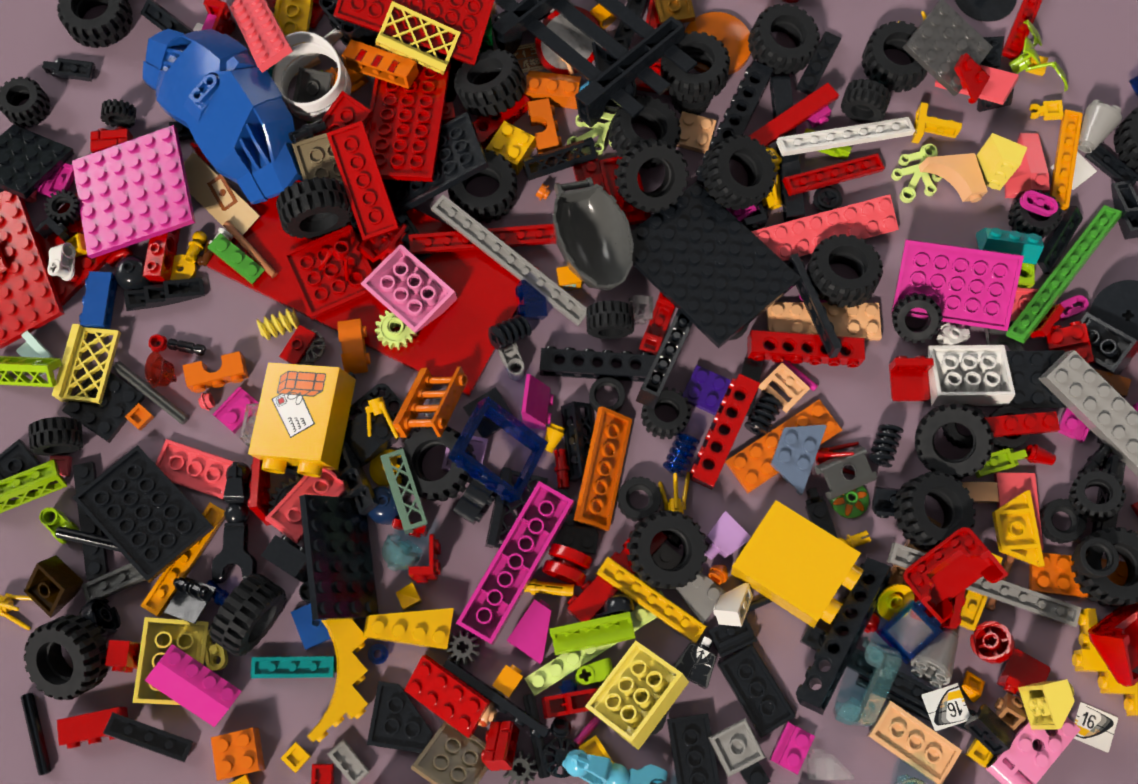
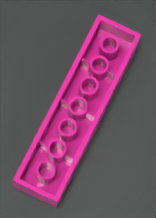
(515, 563)

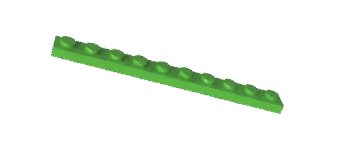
(1063, 274)

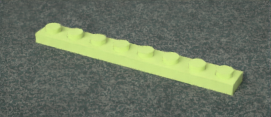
(569, 662)

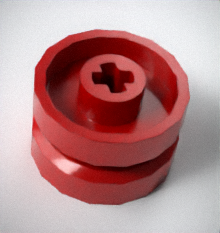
(567, 564)

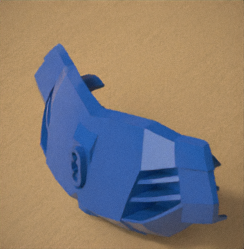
(237, 117)

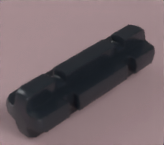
(187, 347)

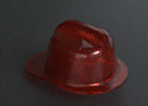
(159, 371)

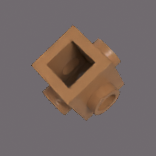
(1010, 710)

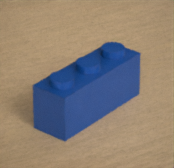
(98, 300)

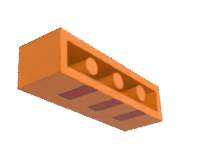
(380, 64)

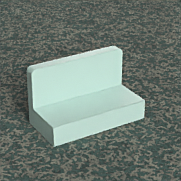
(33, 348)

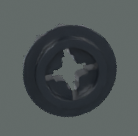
(831, 193)

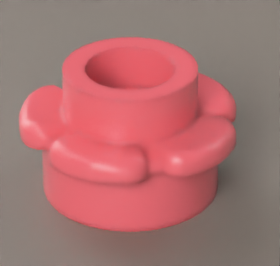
(206, 401)

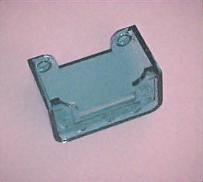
(886, 664)

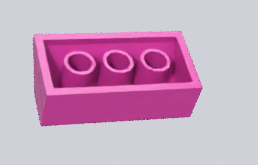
(193, 685)

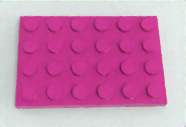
(965, 282)

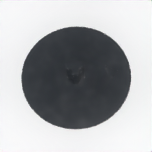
(986, 9)
(1118, 306)

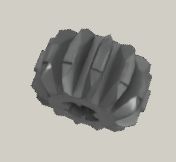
(468, 642)
(525, 764)

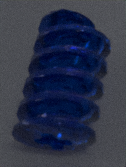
(679, 454)

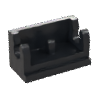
(990, 730)

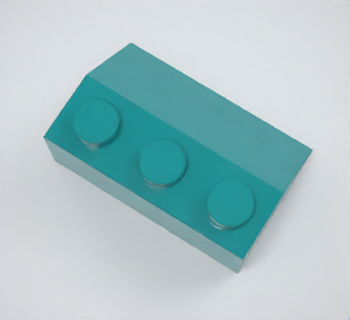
(1011, 242)

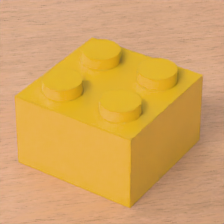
(513, 145)

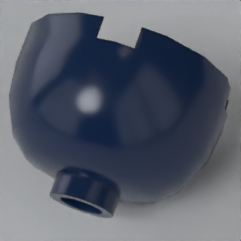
(387, 509)

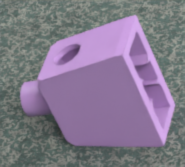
(726, 537)

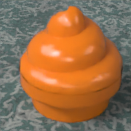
(718, 574)

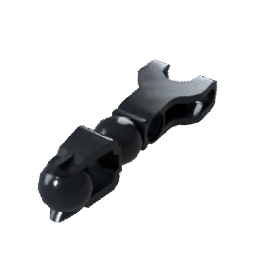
(236, 530)

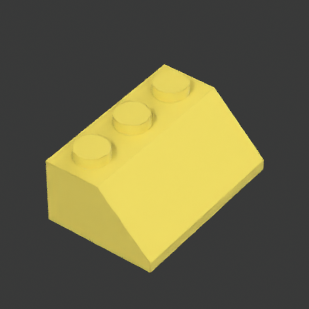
(999, 160)
(1047, 703)

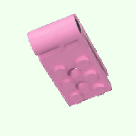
(1025, 764)

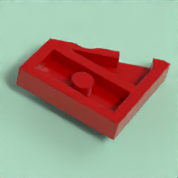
(971, 76)

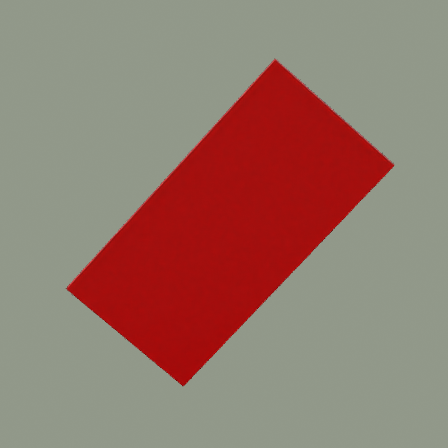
(452, 340)

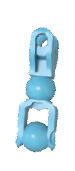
(602, 771)

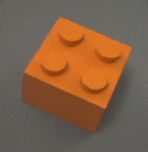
(237, 753)

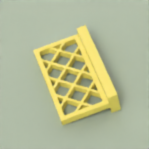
(410, 52)
(72, 362)

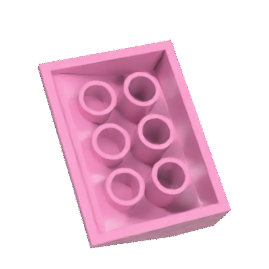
(409, 289)

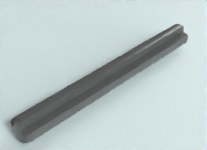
(150, 392)

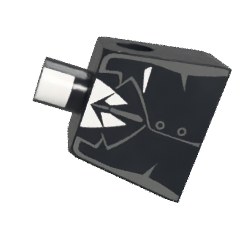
(697, 662)

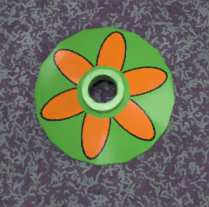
(849, 508)

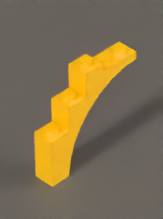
(1089, 660)
(345, 699)

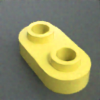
(212, 652)

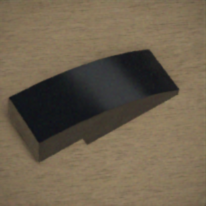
(1126, 200)

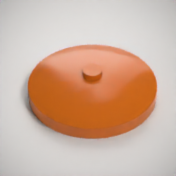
(729, 31)

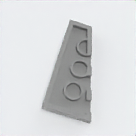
(698, 595)

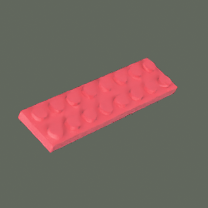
(261, 32)
(804, 234)

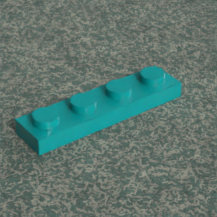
(293, 667)

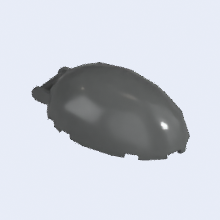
(586, 230)

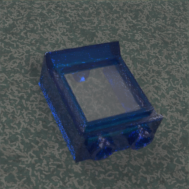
(910, 630)

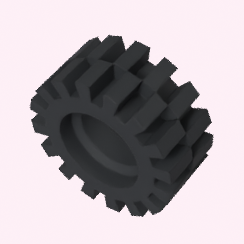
(118, 113)
(59, 199)

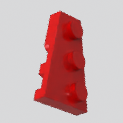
(258, 490)

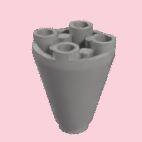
(1097, 124)
(937, 659)

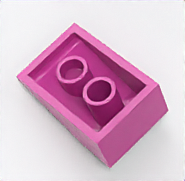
(536, 403)

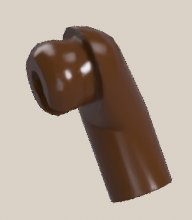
(203, 260)

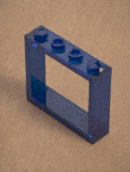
(515, 429)

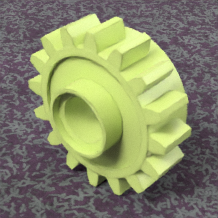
(391, 338)

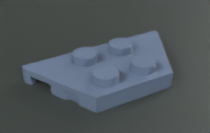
(797, 453)

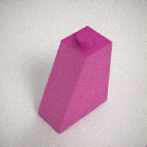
(532, 631)

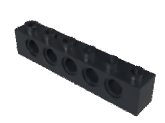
(664, 360)
(588, 370)

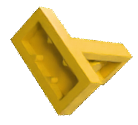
(933, 125)

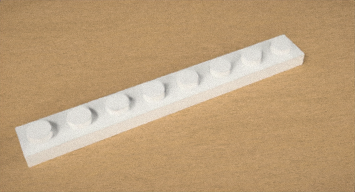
(845, 136)

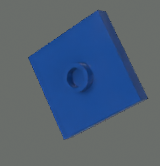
(310, 631)

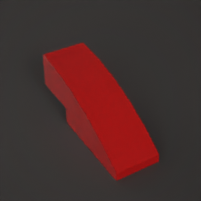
(566, 703)

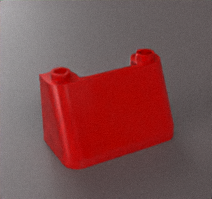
(950, 570)
(1117, 643)

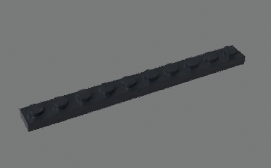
(902, 685)

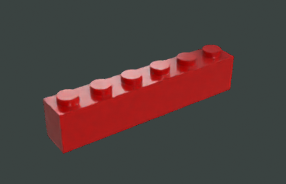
(597, 592)

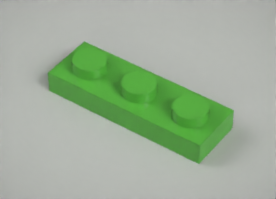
(236, 259)

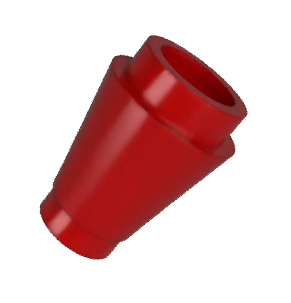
(1039, 455)

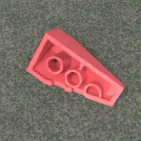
(1033, 169)

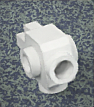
(953, 335)

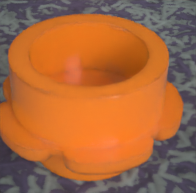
(543, 192)

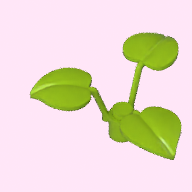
(1023, 61)

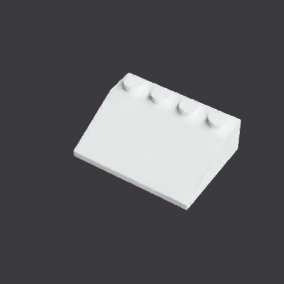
(970, 375)

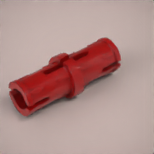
(561, 469)

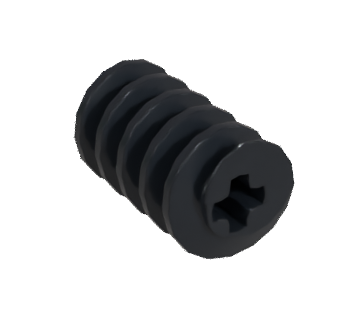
(509, 331)
(762, 414)
(884, 443)

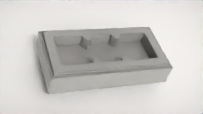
(348, 762)

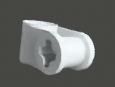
(61, 260)

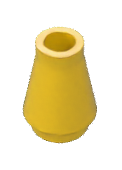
(553, 436)

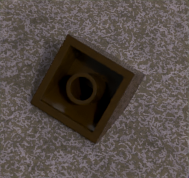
(52, 585)

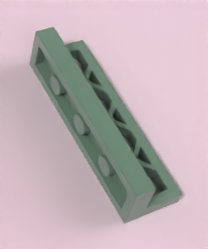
(398, 497)

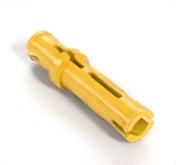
(550, 588)

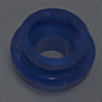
(384, 653)
(568, 686)

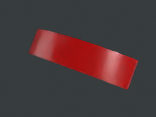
(657, 326)

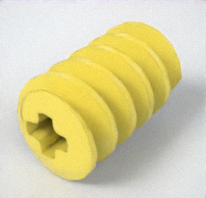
(278, 324)

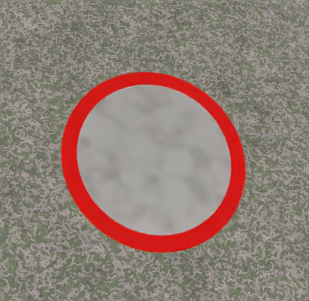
(571, 36)

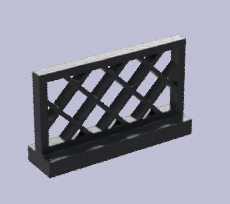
(499, 508)

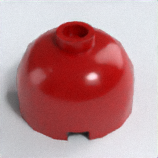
(992, 642)

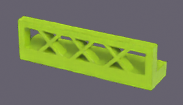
(33, 366)
(23, 482)
(592, 633)

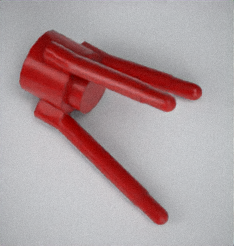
(340, 252)
(826, 454)

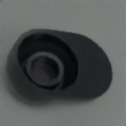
(616, 605)

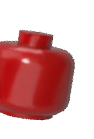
(873, 623)

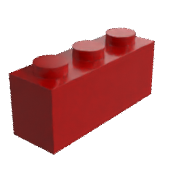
(86, 727)

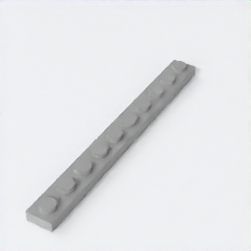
(509, 259)
(1002, 591)

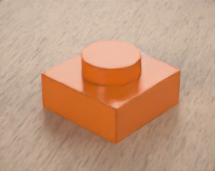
(139, 416)

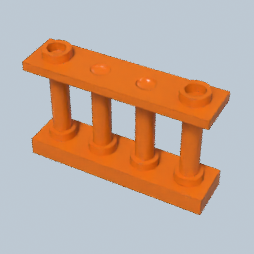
(420, 392)

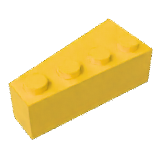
(415, 628)

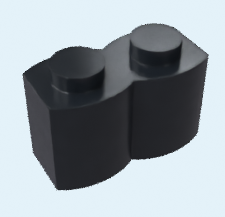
(474, 501)

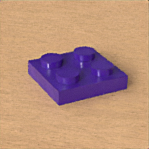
(706, 389)

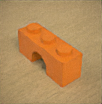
(542, 114)
(232, 370)

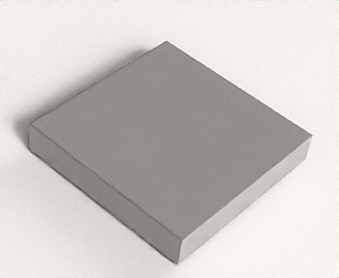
(736, 747)

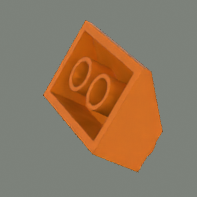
(557, 87)

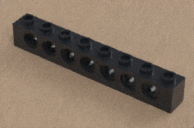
(760, 75)
(818, 699)

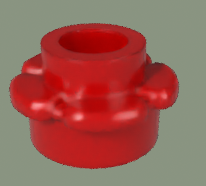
(154, 340)

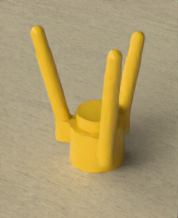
(774, 200)
(378, 407)
(675, 503)
(6, 605)

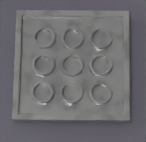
(942, 41)

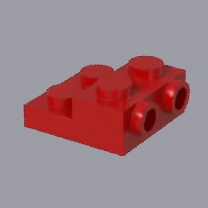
(1071, 338)

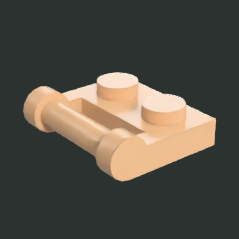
(788, 383)

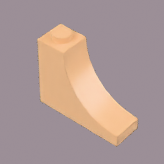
(961, 172)

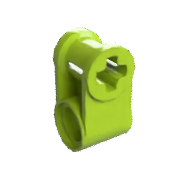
(60, 520)
(598, 671)

